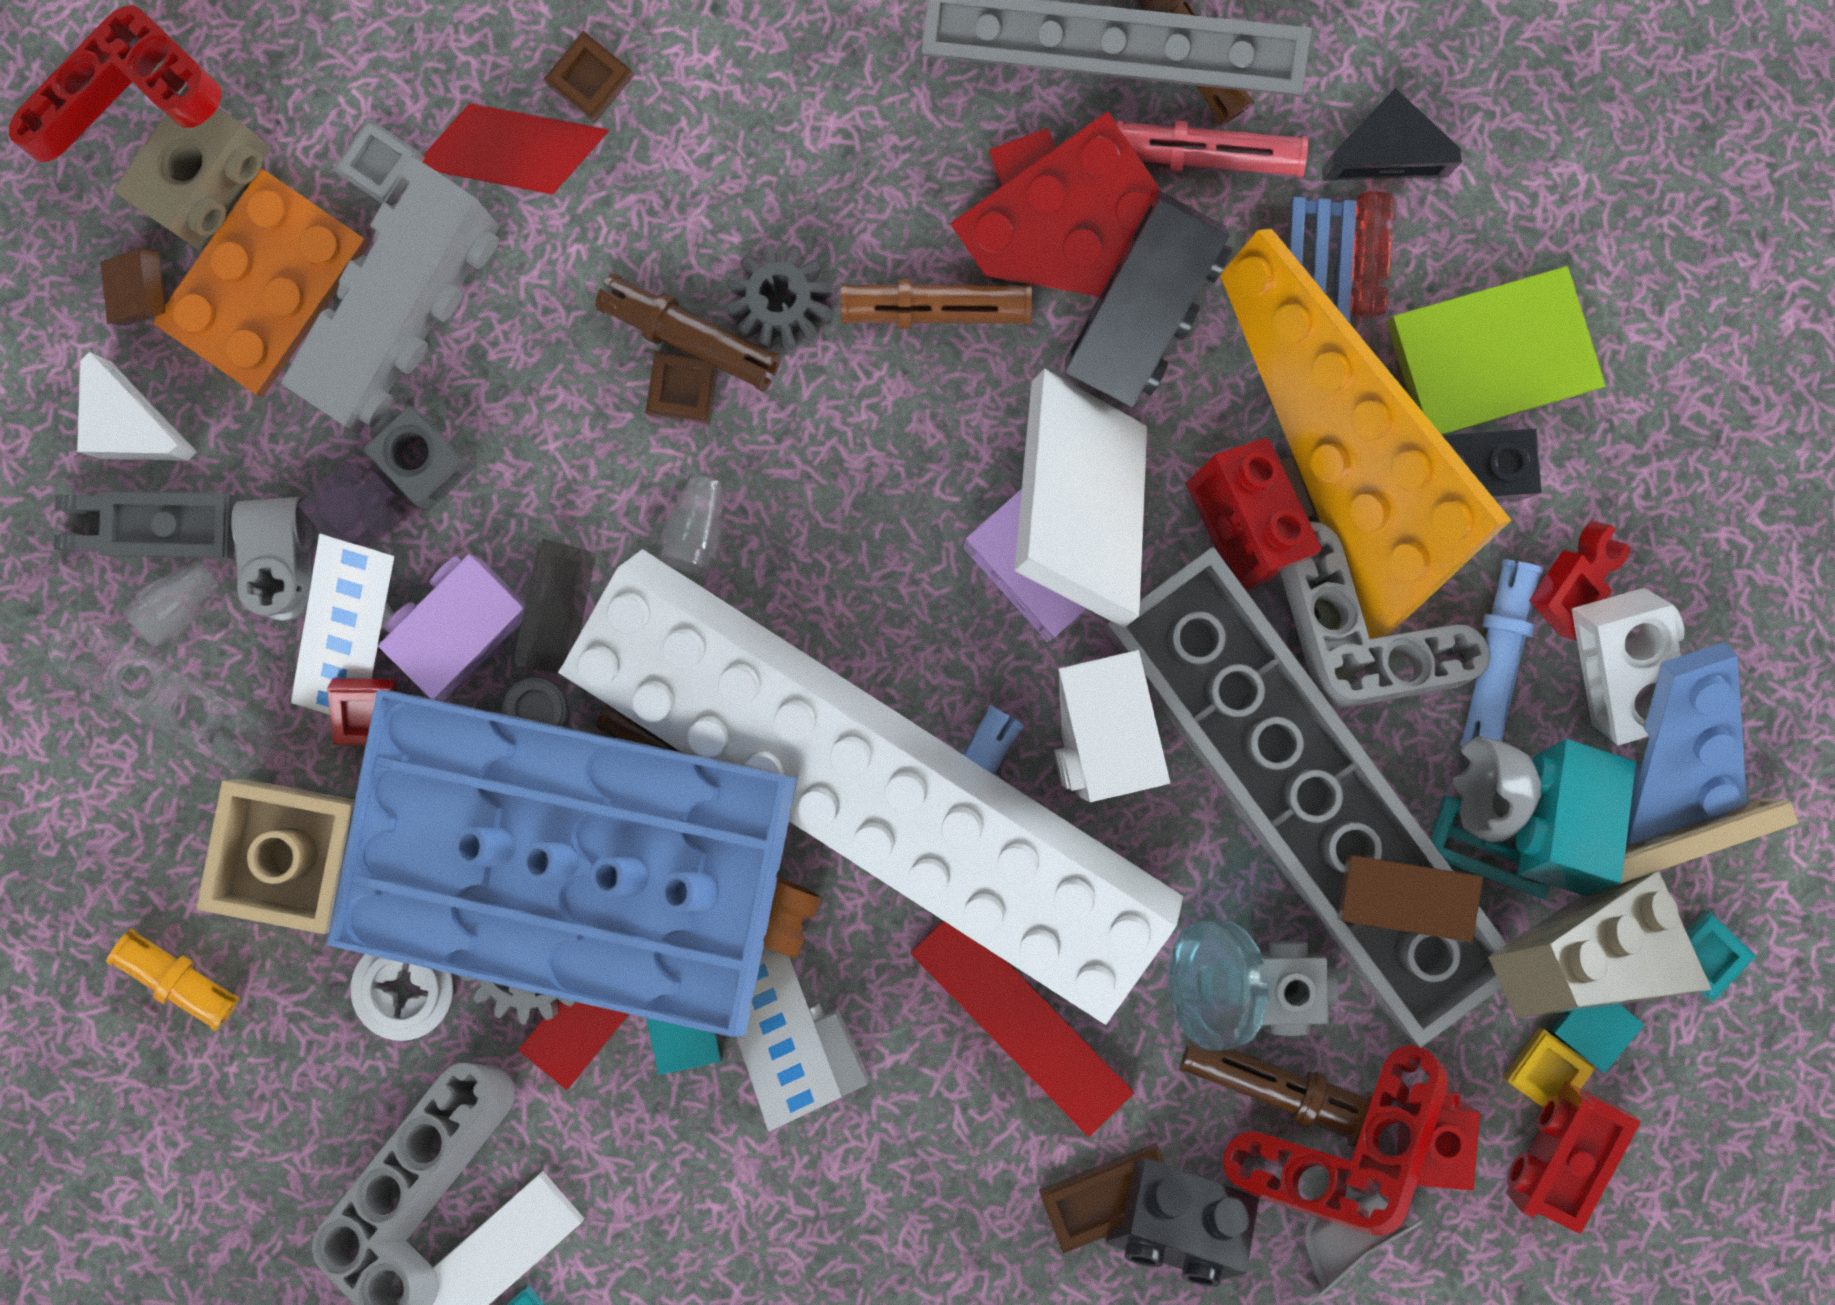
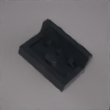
(1185, 1224)

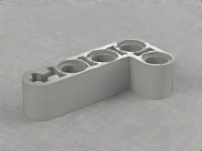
(421, 1182)

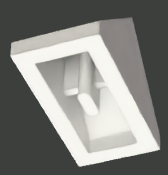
(119, 419)

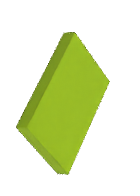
(1496, 351)

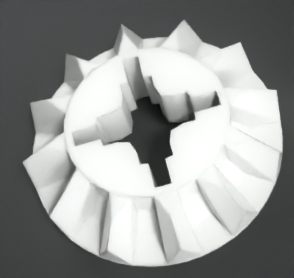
(380, 1008)

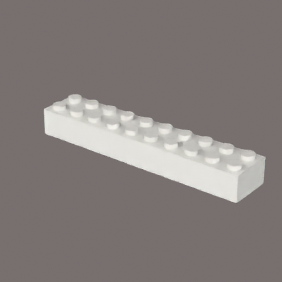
(875, 785)

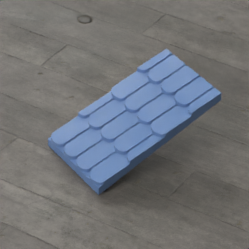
(562, 862)

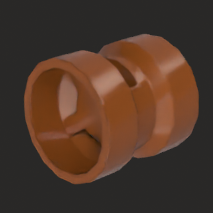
(789, 908)

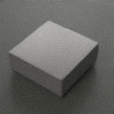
(375, 162)

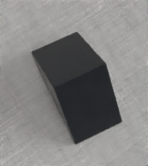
(1394, 144)

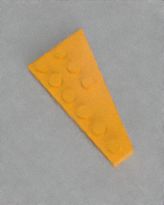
(1359, 440)

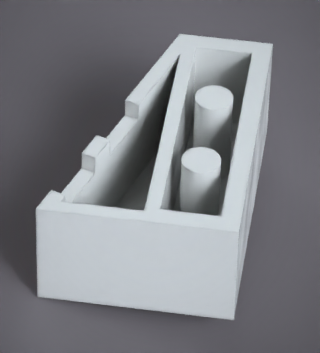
(1108, 729)

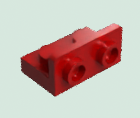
(1252, 513)

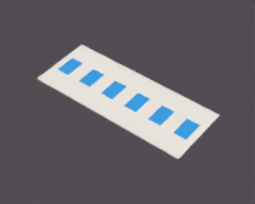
(341, 619)
(784, 1047)

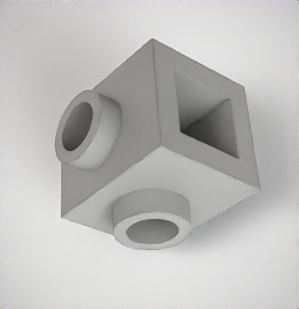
(1313, 991)

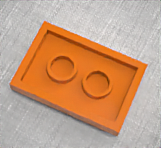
(260, 283)

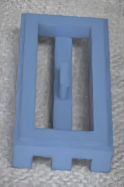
(1323, 210)

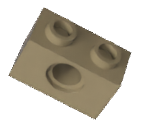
(164, 171)

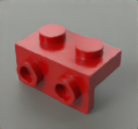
(1570, 1157)

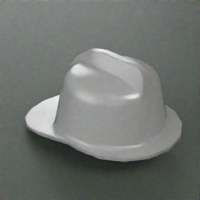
(1339, 1249)

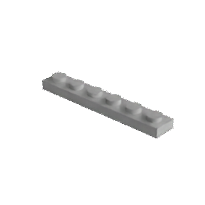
(1121, 43)

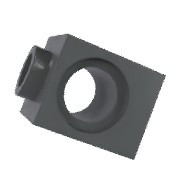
(439, 473)

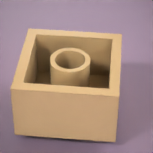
(275, 855)

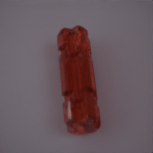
(1372, 254)

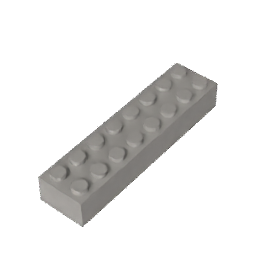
(1300, 784)

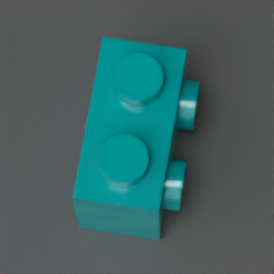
(1580, 819)

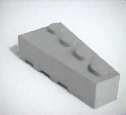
(393, 298)

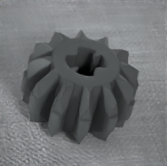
(802, 291)

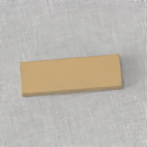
(1707, 837)

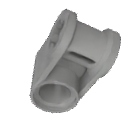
(271, 546)

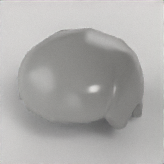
(1496, 789)

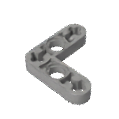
(1353, 649)

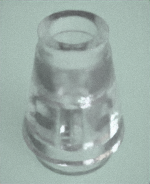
(694, 526)
(170, 603)

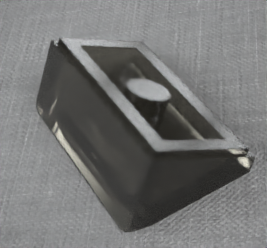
(554, 605)

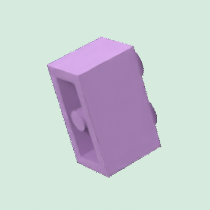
(453, 626)

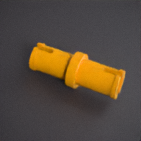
(173, 979)

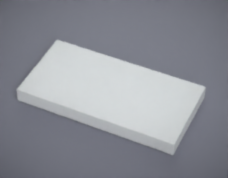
(1082, 499)

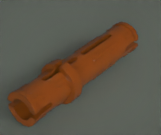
(935, 304)

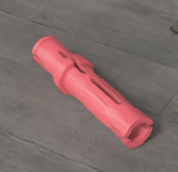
(1286, 155)

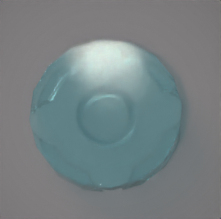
(1217, 985)

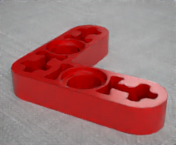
(62, 111)
(1369, 1167)

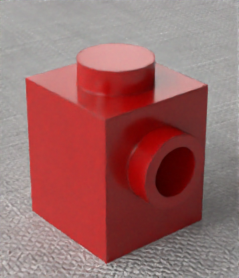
(1453, 1145)

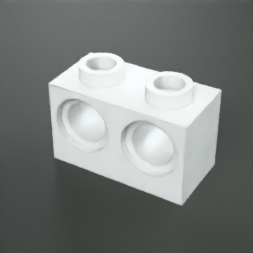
(1619, 671)

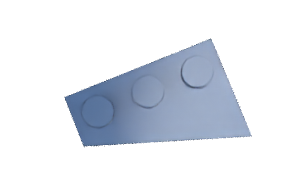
(1693, 748)

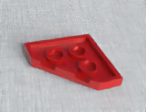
(1064, 214)

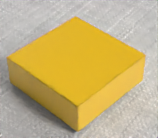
(1545, 1067)

